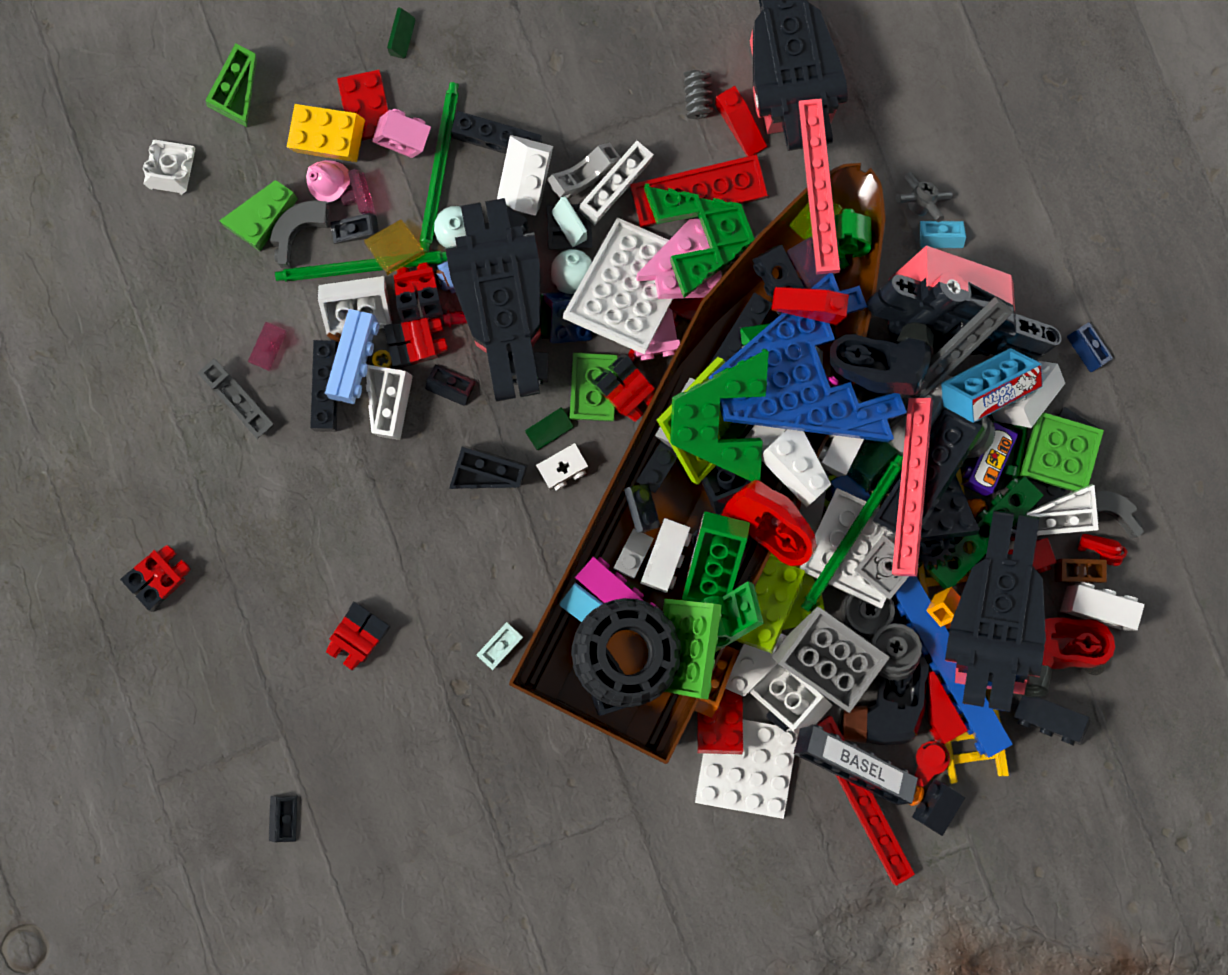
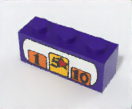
(986, 469)

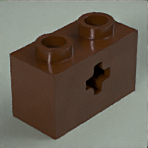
(1081, 570)

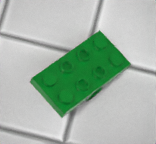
(738, 614)

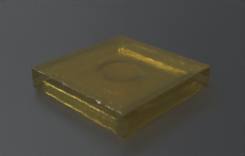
(394, 247)

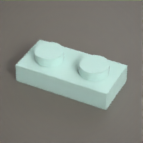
(499, 646)

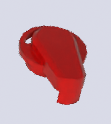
(1107, 548)
(930, 761)

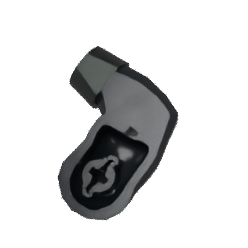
(883, 364)

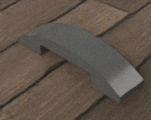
(236, 398)

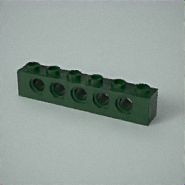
(1028, 497)

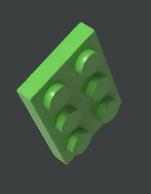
(586, 399)

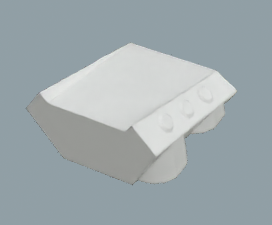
(168, 166)

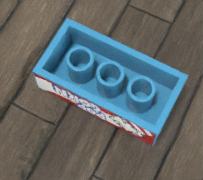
(991, 385)

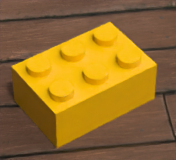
(325, 133)

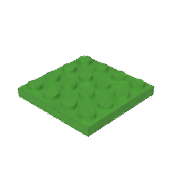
(697, 630)

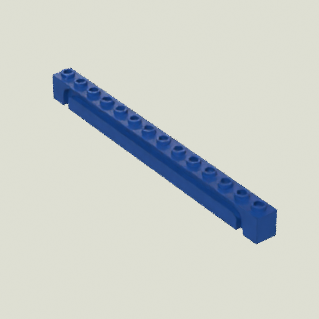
(913, 605)

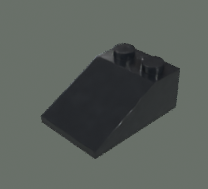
(722, 486)

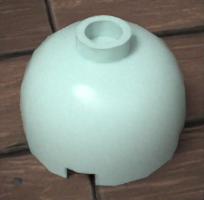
(449, 225)
(569, 270)

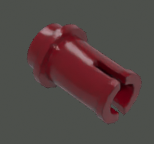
(454, 318)

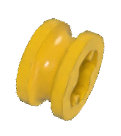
(380, 353)

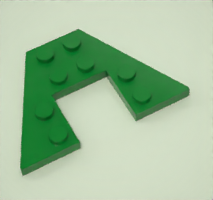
(723, 226)
(697, 417)

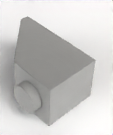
(633, 553)

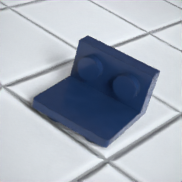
(562, 329)

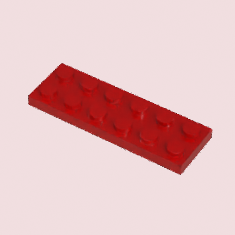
(730, 181)

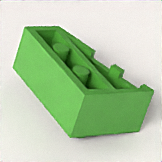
(234, 86)
(258, 215)

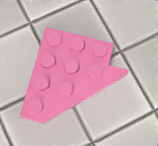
(659, 268)

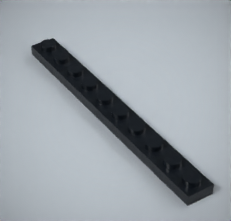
(665, 456)

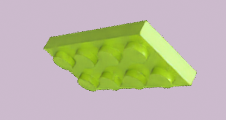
(776, 594)

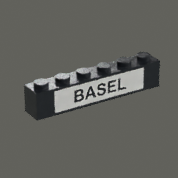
(855, 765)

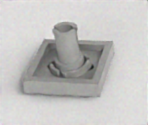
(868, 568)

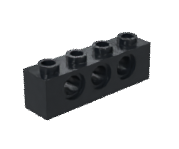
(487, 132)
(779, 259)
(323, 408)

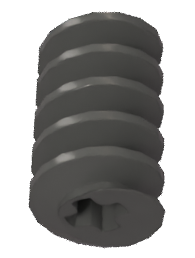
(697, 94)

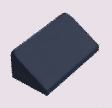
(1089, 347)

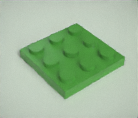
(1061, 452)

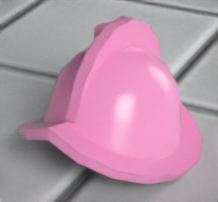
(327, 180)

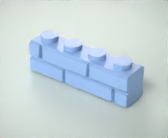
(351, 356)

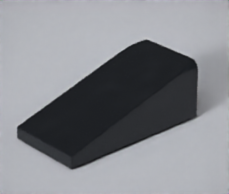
(354, 228)

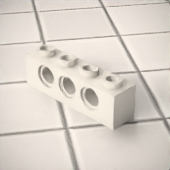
(615, 182)

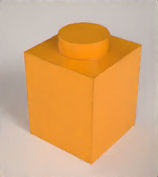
(944, 606)

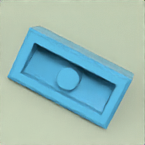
(942, 234)
(579, 602)

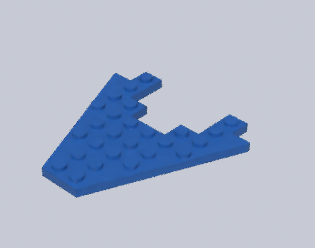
(798, 387)

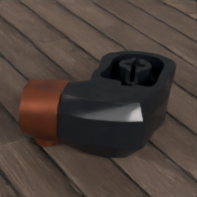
(896, 713)

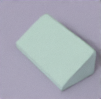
(569, 222)

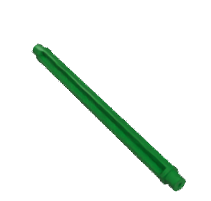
(439, 166)
(350, 267)
(852, 534)

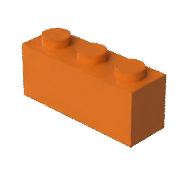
(718, 682)

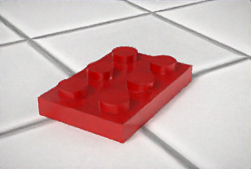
(366, 97)
(724, 730)

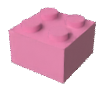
(401, 133)

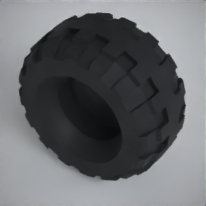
(591, 660)

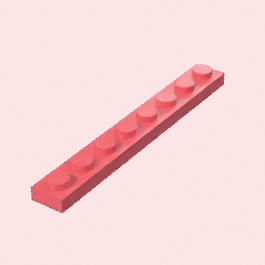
(819, 187)
(912, 487)

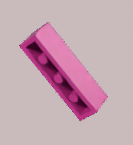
(605, 584)

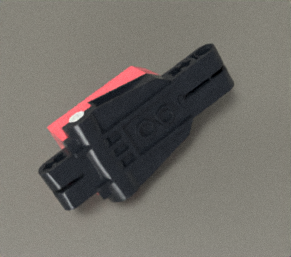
(793, 64)
(499, 292)
(947, 294)
(1000, 617)

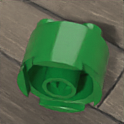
(852, 233)

